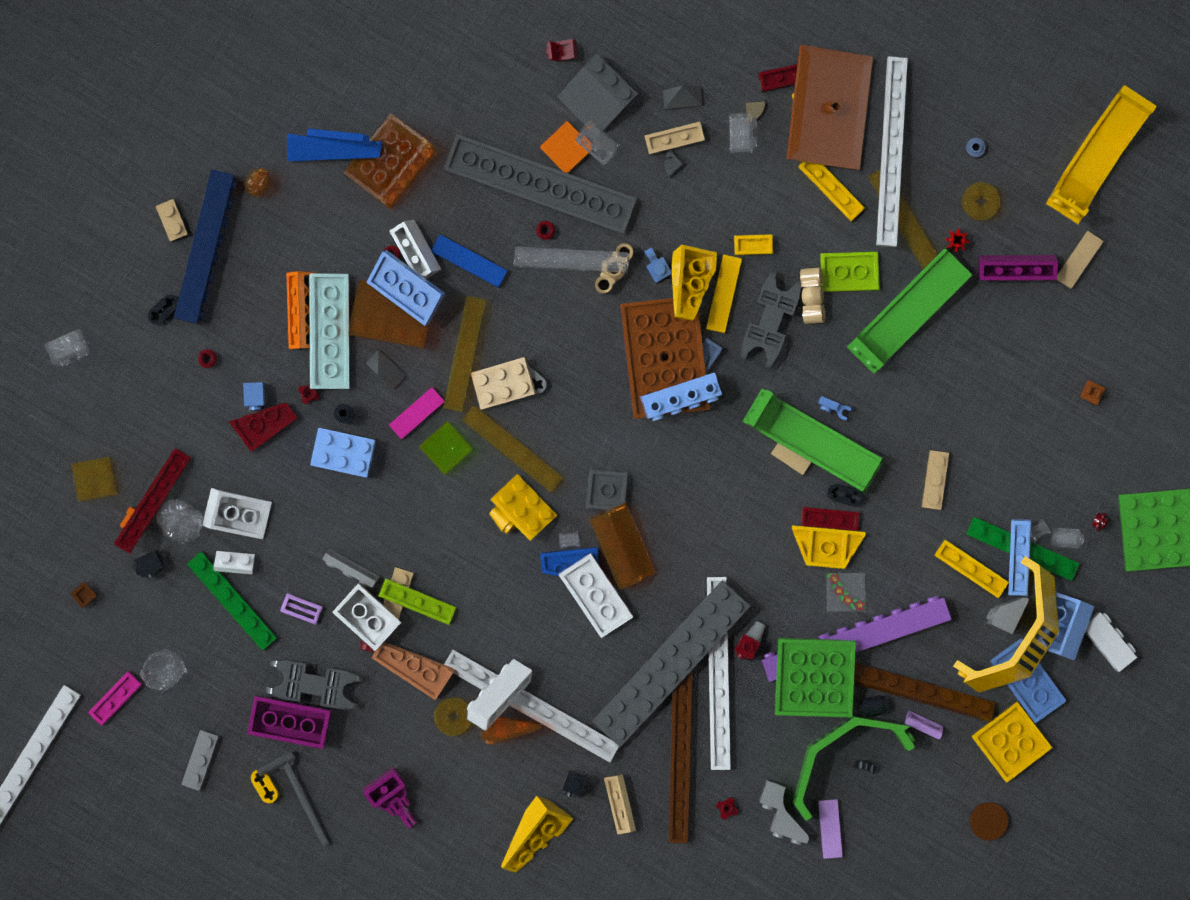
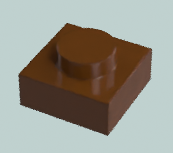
(83, 594)

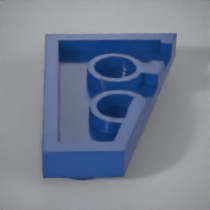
(557, 561)

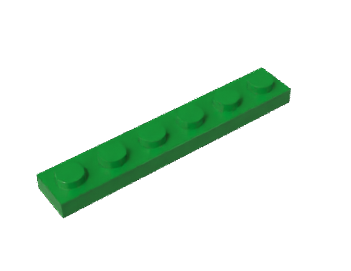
(1001, 540)
(232, 601)

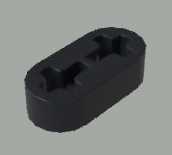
(160, 306)
(842, 499)

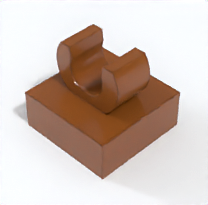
(1092, 392)

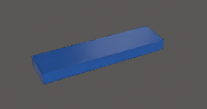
(469, 261)

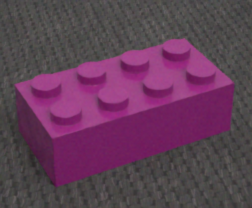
(289, 722)

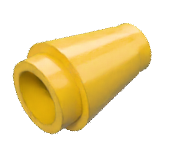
(501, 520)

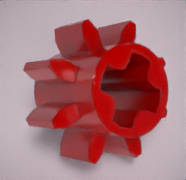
(956, 235)

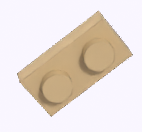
(172, 220)

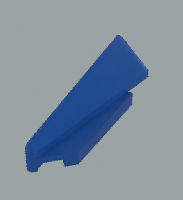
(331, 146)

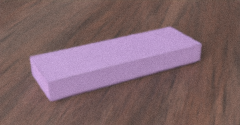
(830, 828)

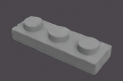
(350, 568)
(200, 760)

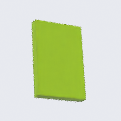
(850, 271)

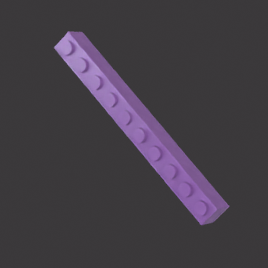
(881, 629)

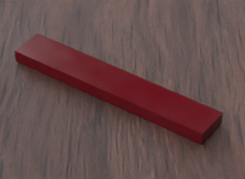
(152, 501)

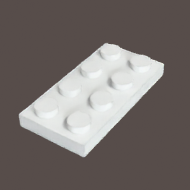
(595, 595)

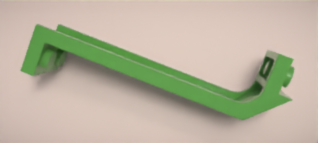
(909, 310)
(813, 441)

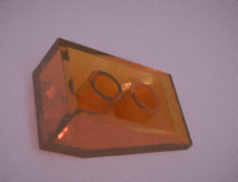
(507, 728)

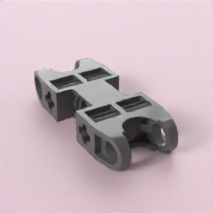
(770, 319)
(313, 684)

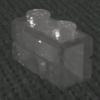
(741, 133)
(597, 142)
(67, 347)
(1067, 538)

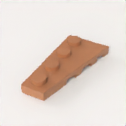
(415, 669)

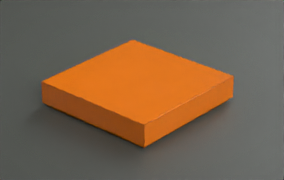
(563, 148)

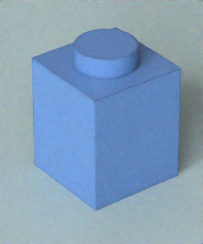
(254, 395)

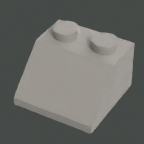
(1007, 614)

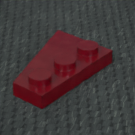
(263, 425)

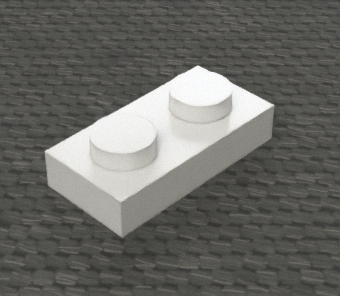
(234, 562)

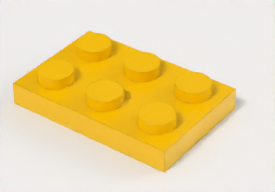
(523, 507)

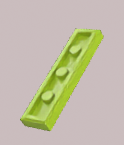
(417, 601)

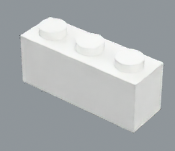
(415, 248)
(1110, 641)

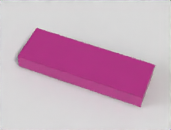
(416, 413)
(115, 698)

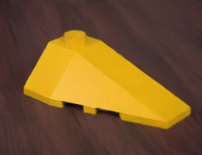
(690, 279)
(538, 825)

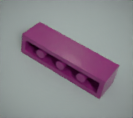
(1017, 267)

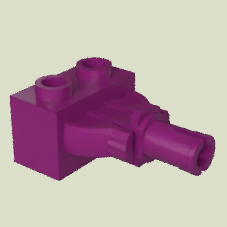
(388, 793)

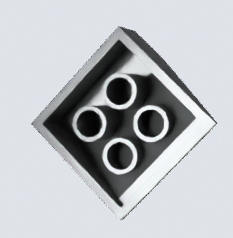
(597, 94)

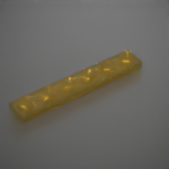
(909, 228)
(464, 353)
(512, 449)

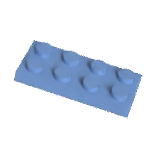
(405, 287)
(1037, 693)

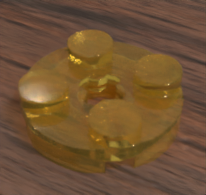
(972, 208)
(444, 723)

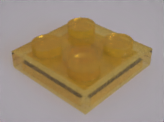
(93, 479)

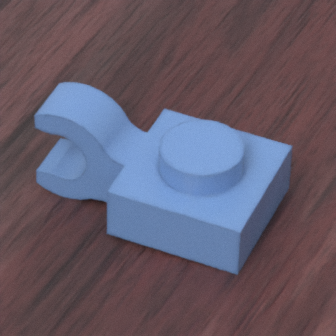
(658, 267)
(829, 405)

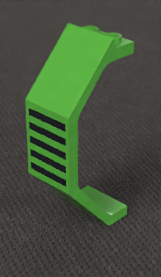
(813, 748)

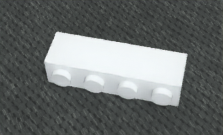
(499, 694)

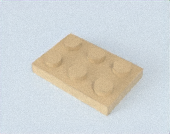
(503, 383)

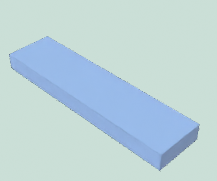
(1018, 549)

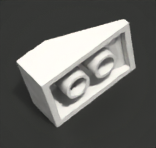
(236, 513)
(366, 616)

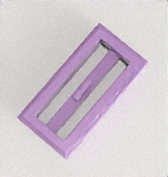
(316, 614)
(924, 724)

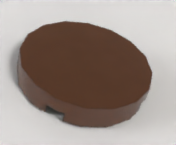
(988, 821)

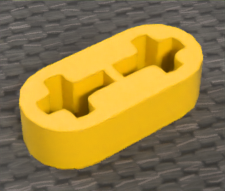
(260, 788)

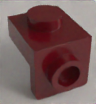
(562, 50)
(746, 647)

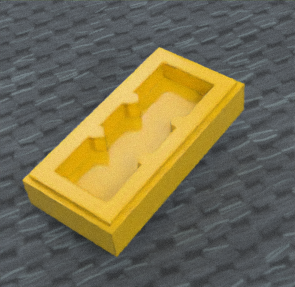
(753, 244)

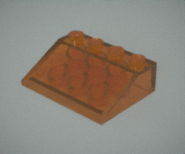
(401, 161)
(382, 320)

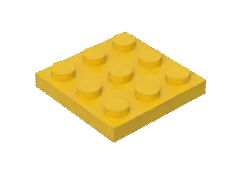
(1011, 742)

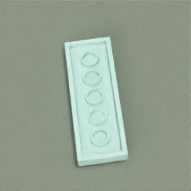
(329, 331)

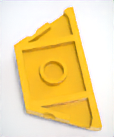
(827, 546)

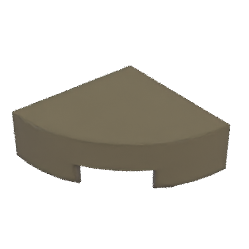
(755, 108)

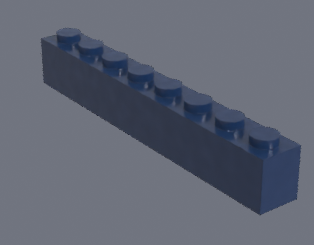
(205, 246)

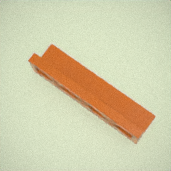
(297, 310)

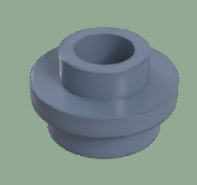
(969, 149)

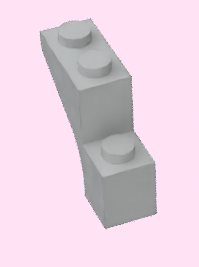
(782, 822)

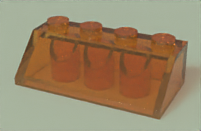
(622, 545)

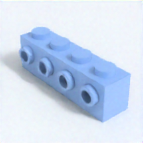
(680, 396)

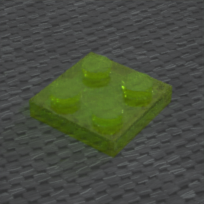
(445, 448)

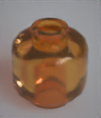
(257, 182)

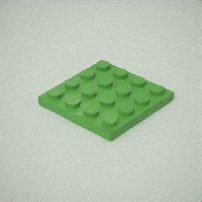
(1155, 529)
(815, 677)

